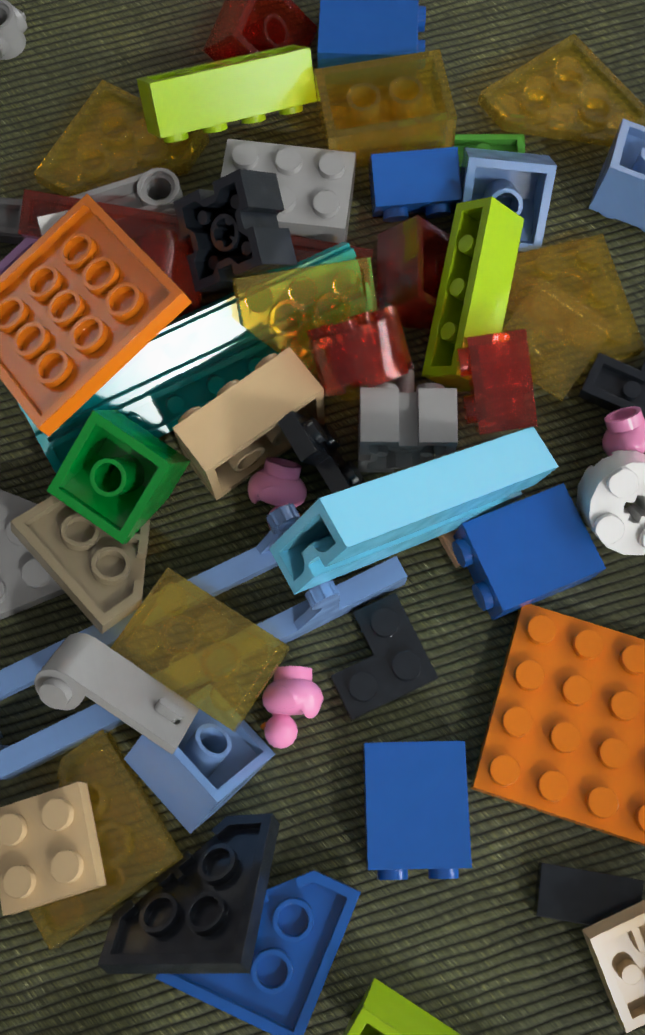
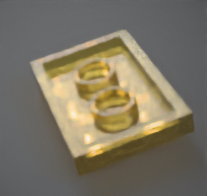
(201, 649)

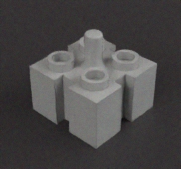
(405, 426)

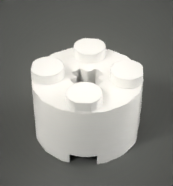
(603, 496)

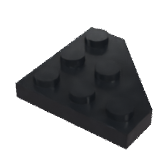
(203, 908)

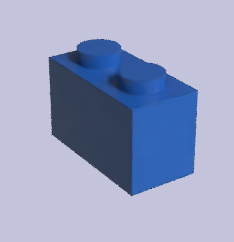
(414, 183)

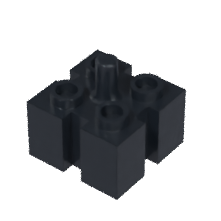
(235, 230)

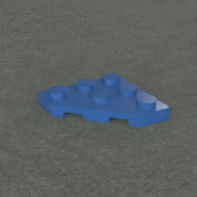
(291, 956)

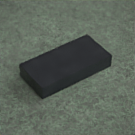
(583, 894)

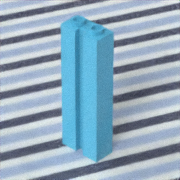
(408, 508)

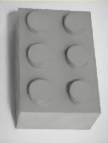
(312, 184)

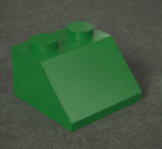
(117, 474)

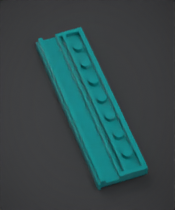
(177, 369)

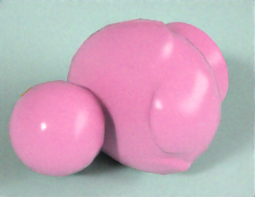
(624, 430)
(277, 484)
(289, 695)

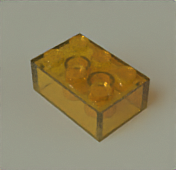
(386, 105)

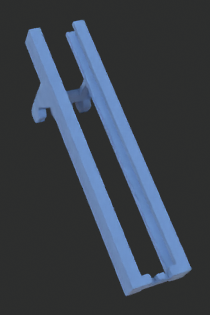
(321, 606)

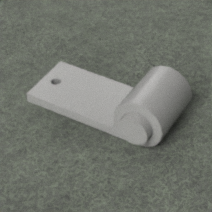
(94, 670)

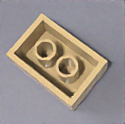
(241, 426)

